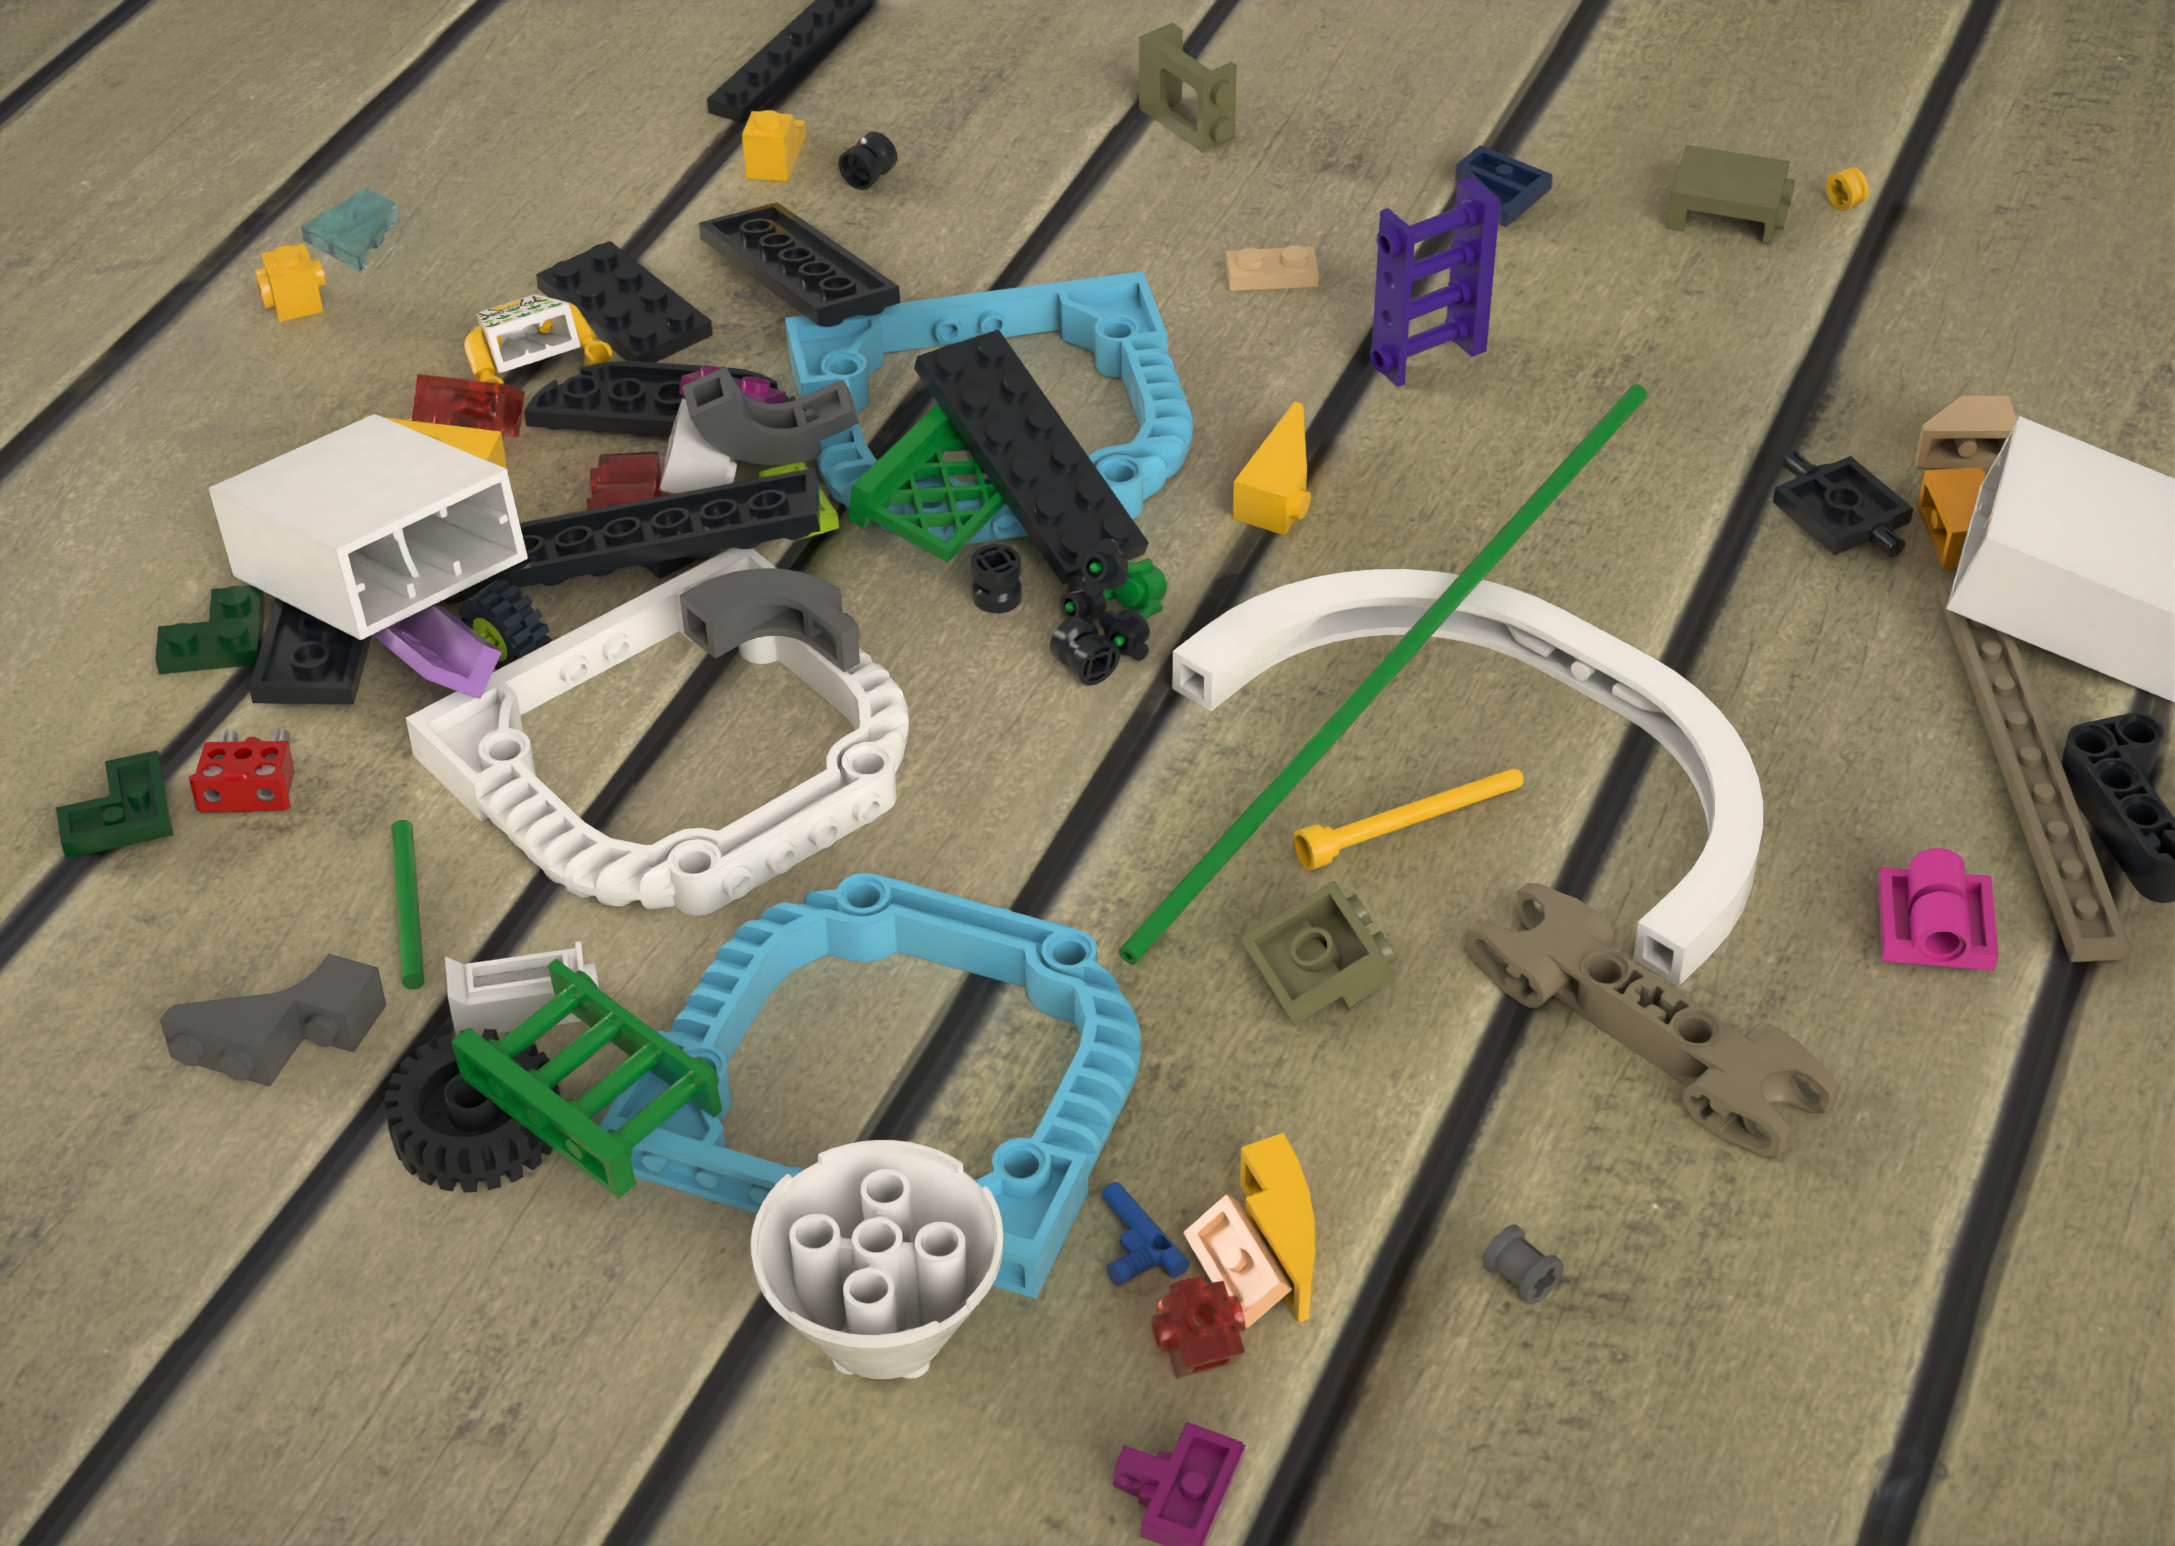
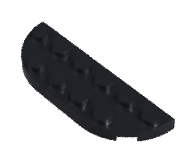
(618, 398)

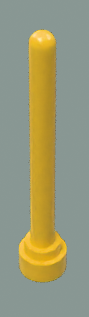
(1318, 845)

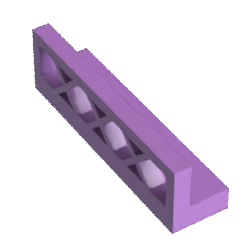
(443, 649)

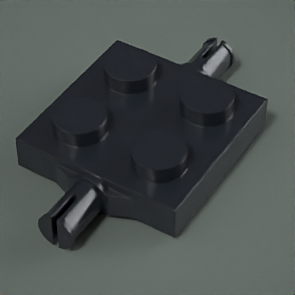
(1842, 505)

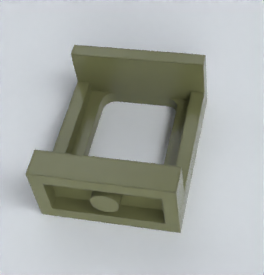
(1160, 86)

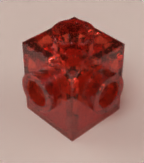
(1195, 1347)

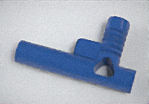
(1140, 1240)

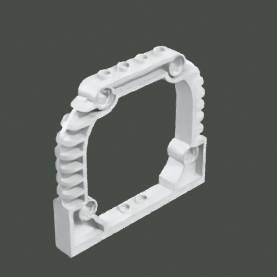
(490, 767)

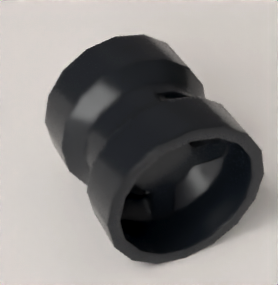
(867, 160)
(996, 570)
(1090, 656)

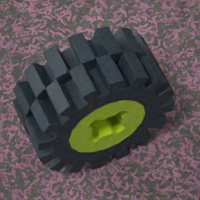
(505, 621)

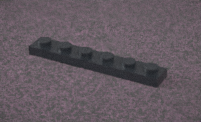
(783, 58)

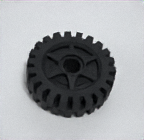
(451, 1128)

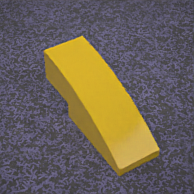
(1282, 1214)

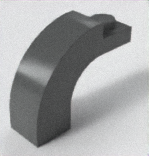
(766, 431)
(770, 603)

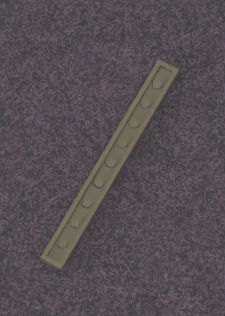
(2039, 791)

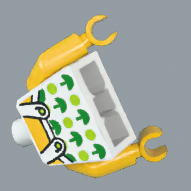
(528, 333)

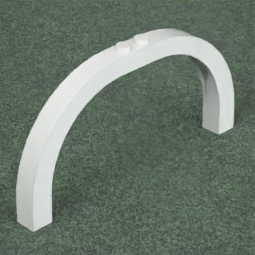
(1376, 602)

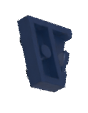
(1509, 179)

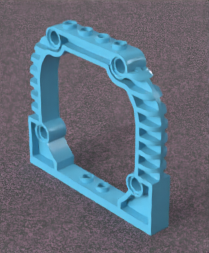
(1101, 314)
(866, 919)

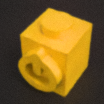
(290, 282)

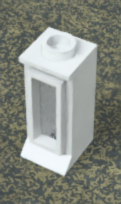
(506, 990)

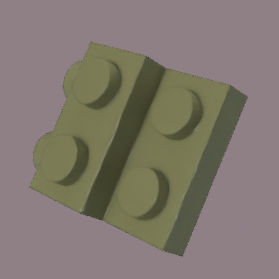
(1321, 953)

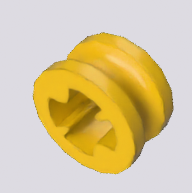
(1847, 188)

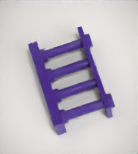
(1467, 292)

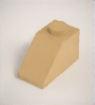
(1966, 433)

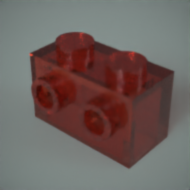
(468, 404)

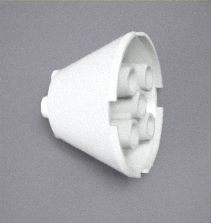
(878, 1254)

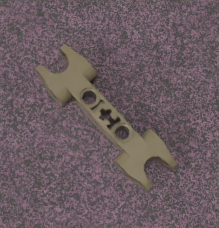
(1726, 1073)

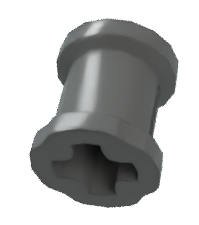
(1522, 1264)

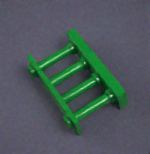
(569, 1123)

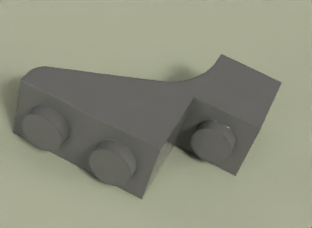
(260, 1033)

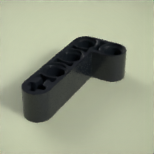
(2108, 776)

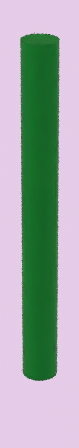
(407, 905)

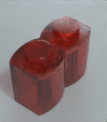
(624, 479)

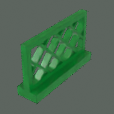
(893, 482)

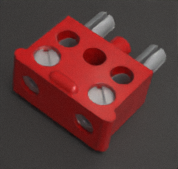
(244, 774)

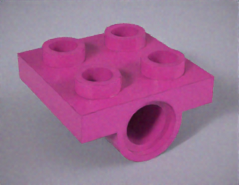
(1937, 913)

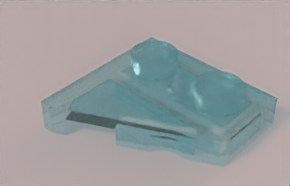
(352, 227)

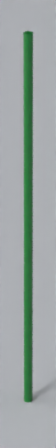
(1377, 680)

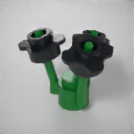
(1132, 583)

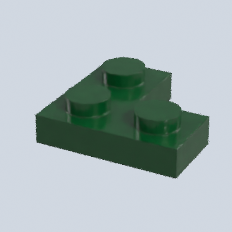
(226, 641)
(130, 815)

